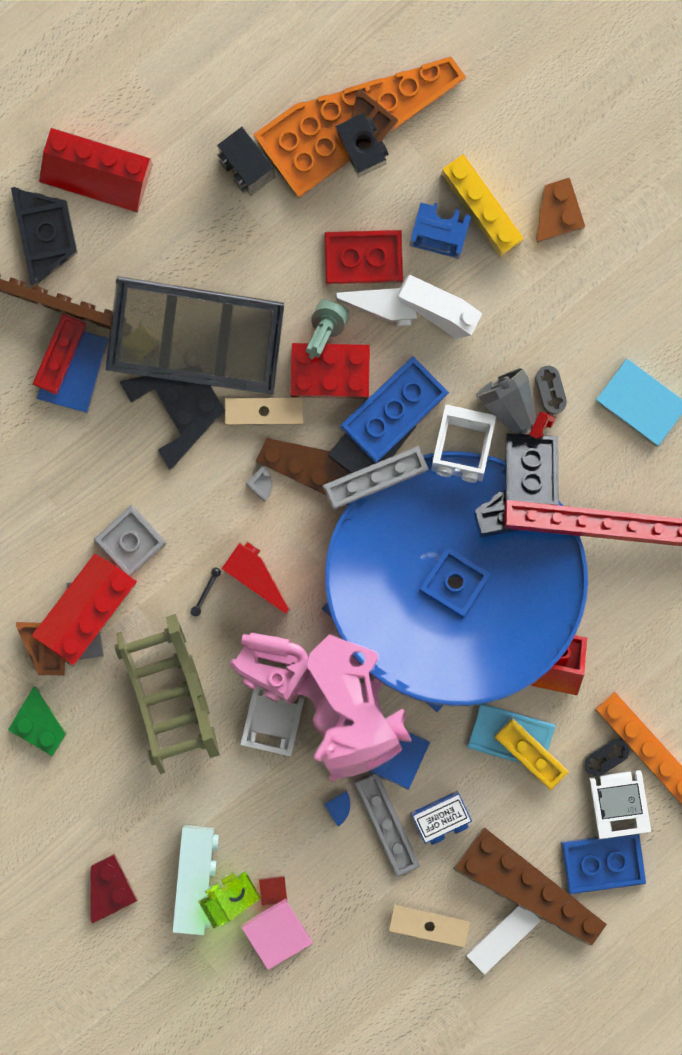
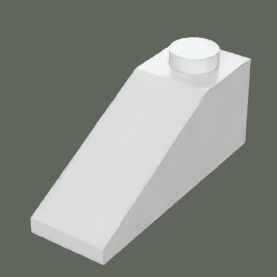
(380, 304)
(440, 307)

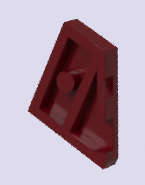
(109, 888)

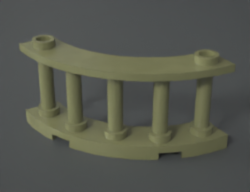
(190, 687)

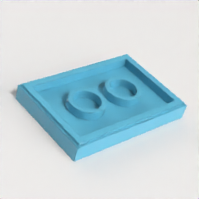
(641, 402)

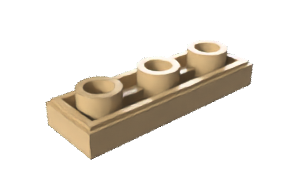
(246, 411)
(445, 929)

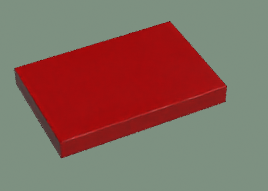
(363, 257)

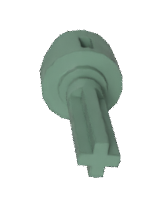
(328, 321)

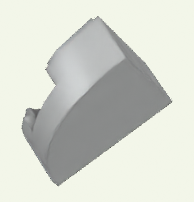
(261, 483)

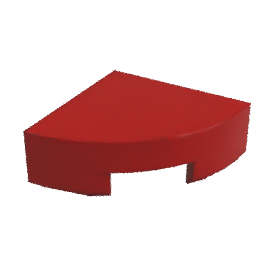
(543, 420)

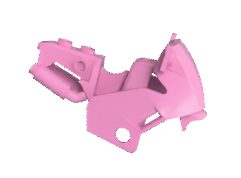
(340, 699)

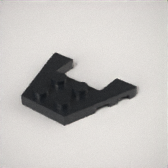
(189, 405)

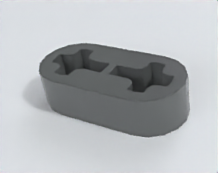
(557, 388)

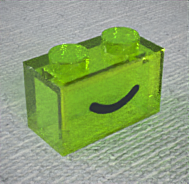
(228, 899)

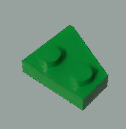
(38, 724)

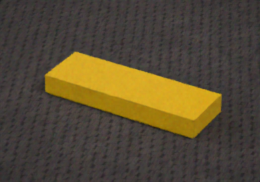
(531, 754)

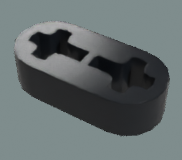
(603, 751)

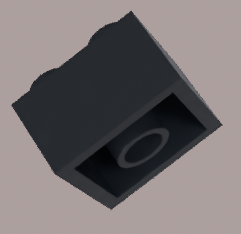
(246, 161)

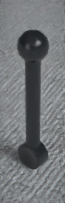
(215, 572)

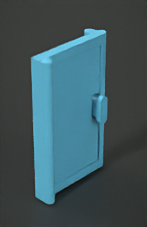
(492, 719)

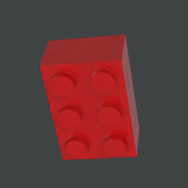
(337, 373)

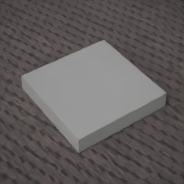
(130, 541)

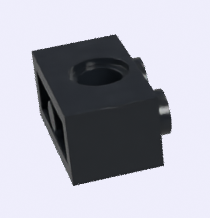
(362, 160)

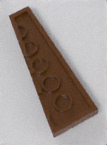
(59, 303)
(511, 876)

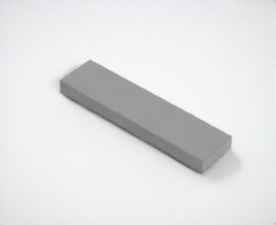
(375, 478)
(387, 824)

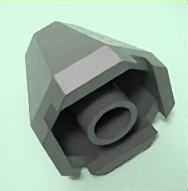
(510, 400)

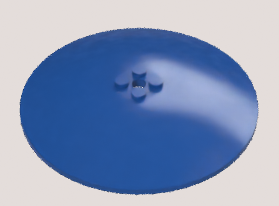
(440, 642)

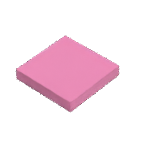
(276, 934)

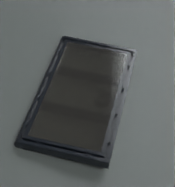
(194, 336)

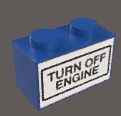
(441, 818)

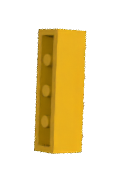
(482, 205)

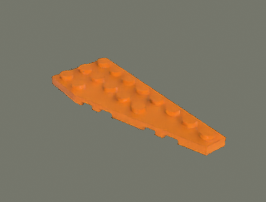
(305, 138)

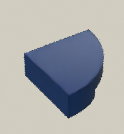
(339, 807)

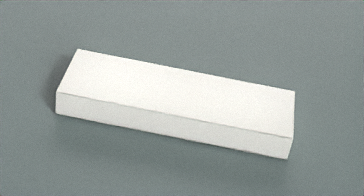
(502, 938)

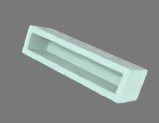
(194, 878)

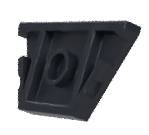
(44, 232)

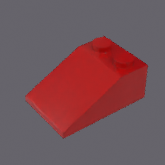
(253, 572)

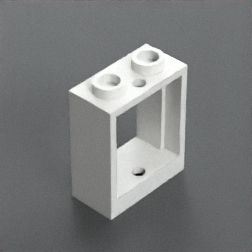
(467, 419)

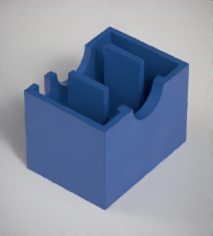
(439, 234)

